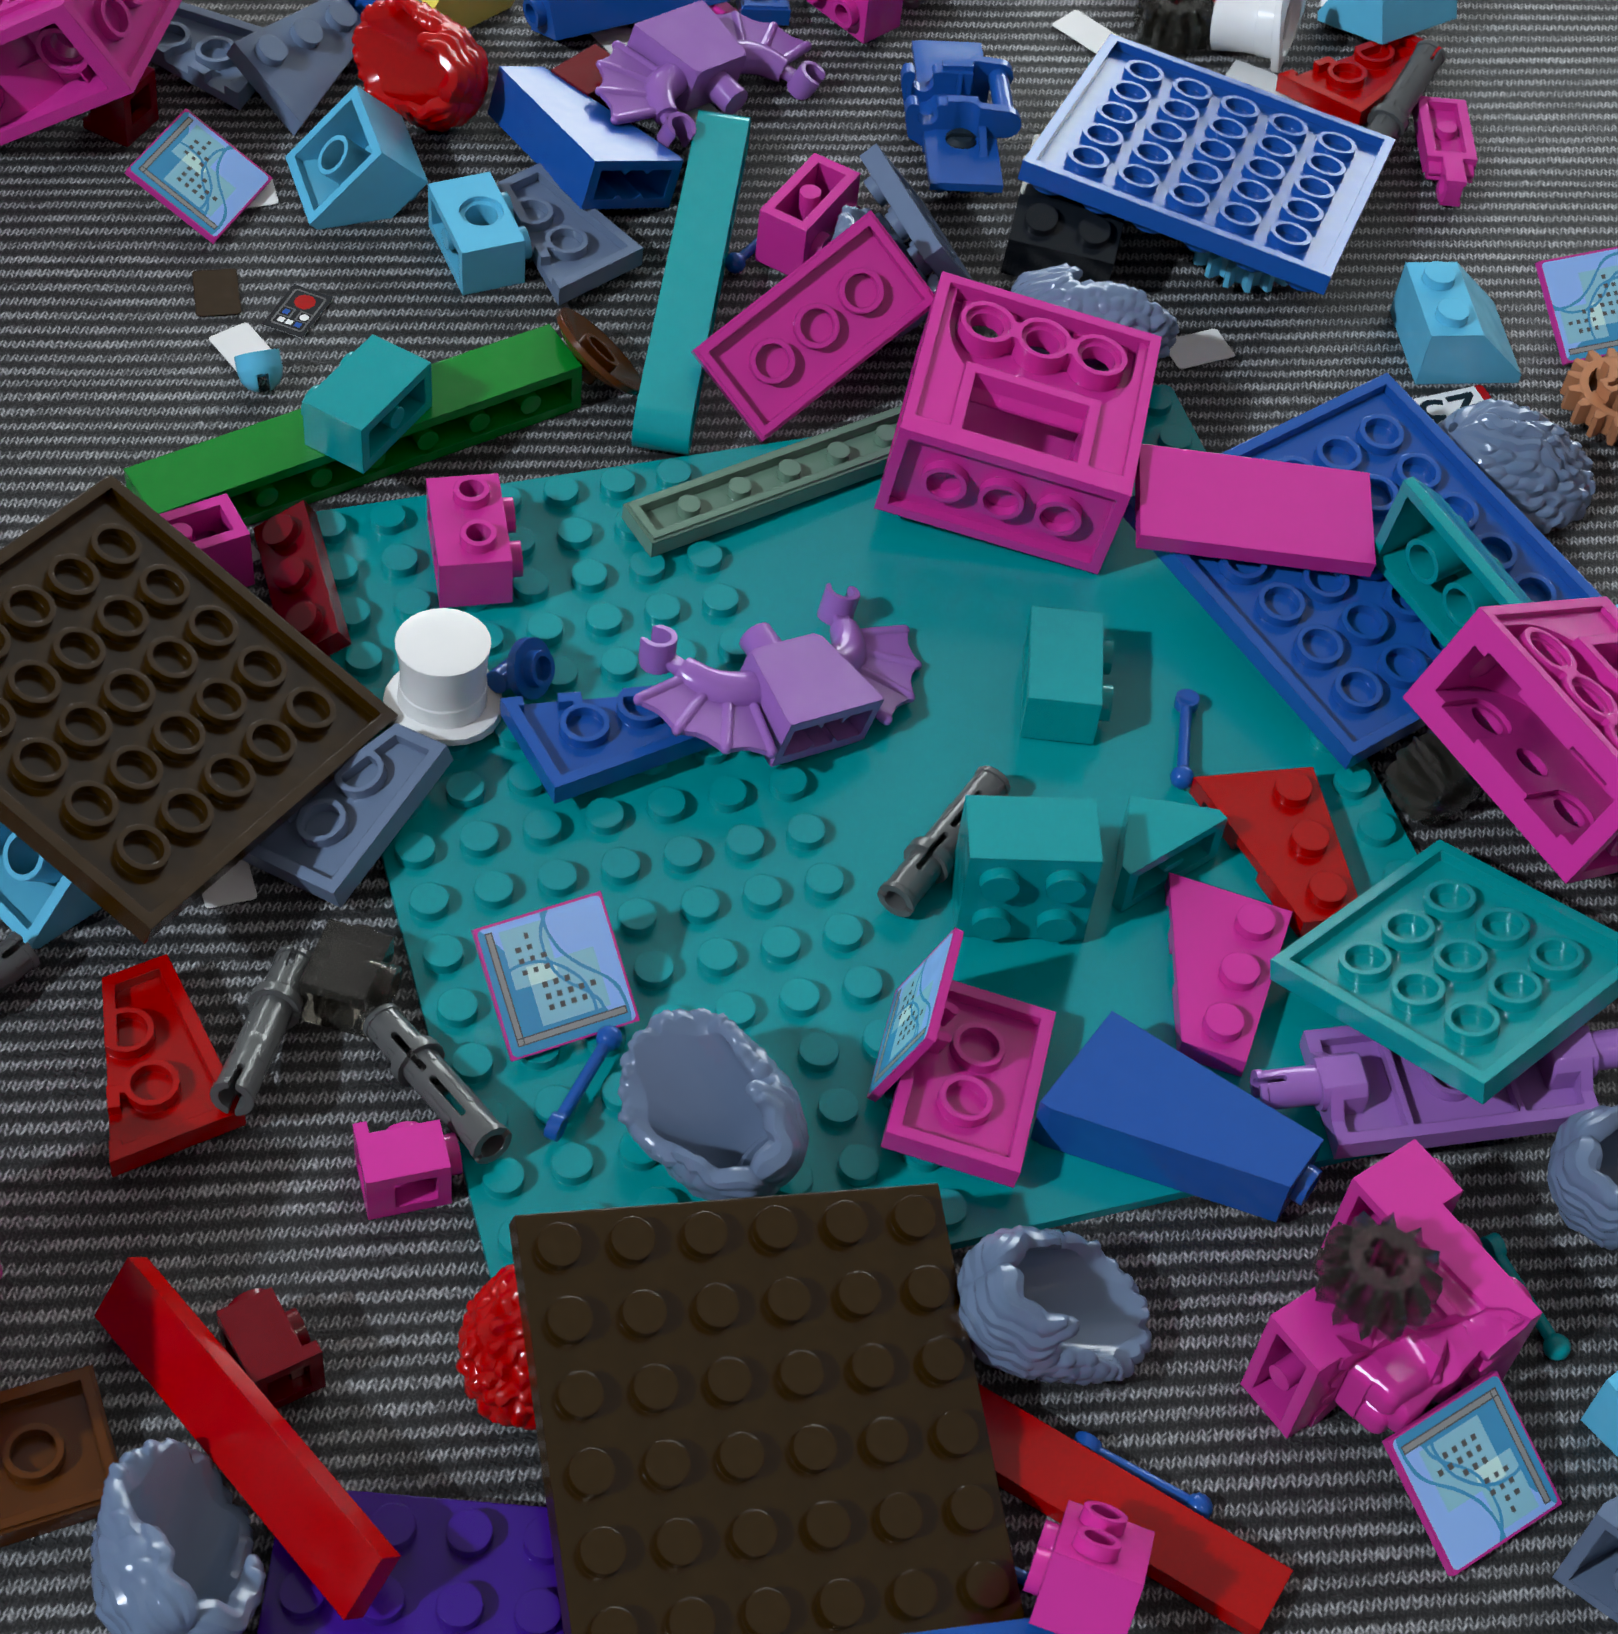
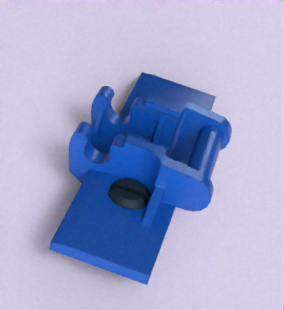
(951, 117)

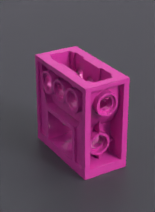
(72, 57)
(1017, 438)
(1534, 720)

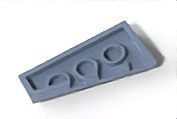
(197, 50)

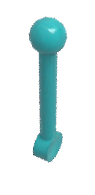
(1555, 1345)

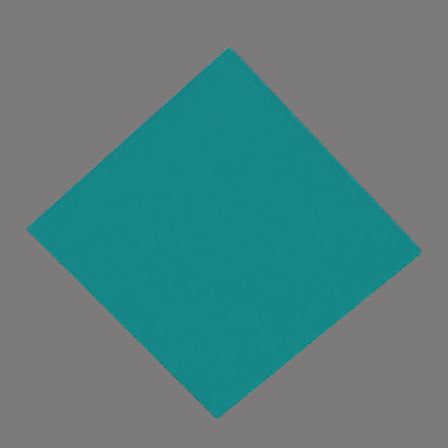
(765, 880)

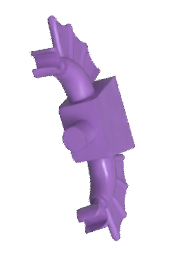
(695, 60)
(790, 693)

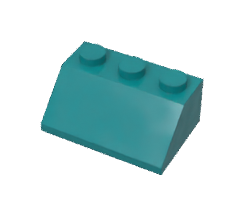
(1439, 562)

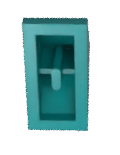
(1160, 840)

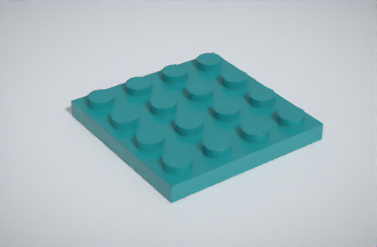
(1456, 969)

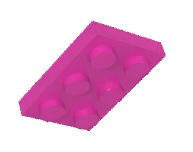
(978, 1094)

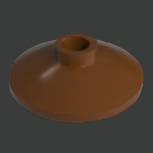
(597, 353)

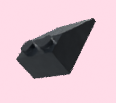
(1060, 231)

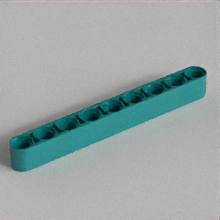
(691, 284)

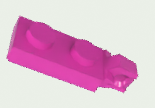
(1445, 145)

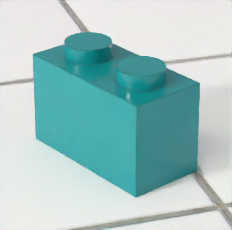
(367, 403)
(1064, 675)

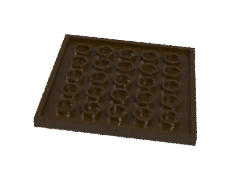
(155, 708)
(761, 1417)

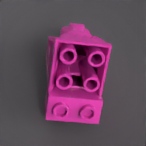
(1474, 1328)

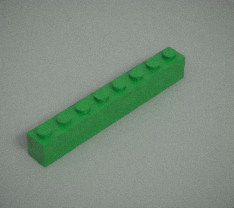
(272, 469)

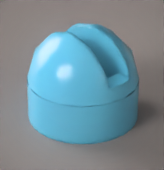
(257, 365)

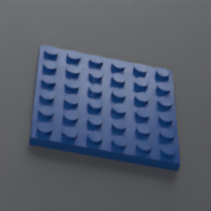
(1210, 163)
(1345, 642)

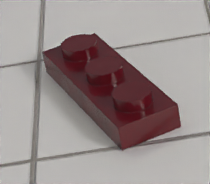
(302, 577)

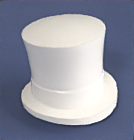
(1256, 27)
(444, 678)

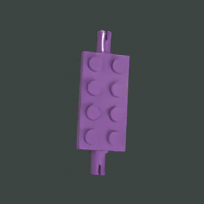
(1382, 1101)

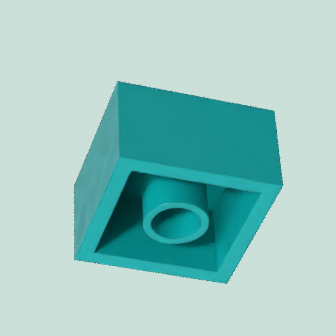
(1026, 867)

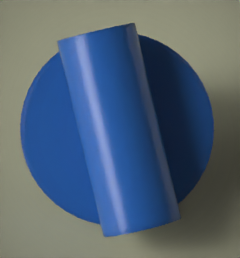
(525, 670)

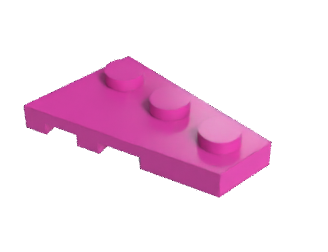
(1220, 969)

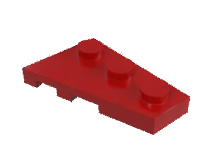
(1352, 84)
(1286, 837)
(157, 1068)

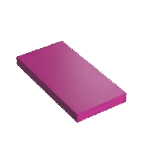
(815, 326)
(1254, 510)

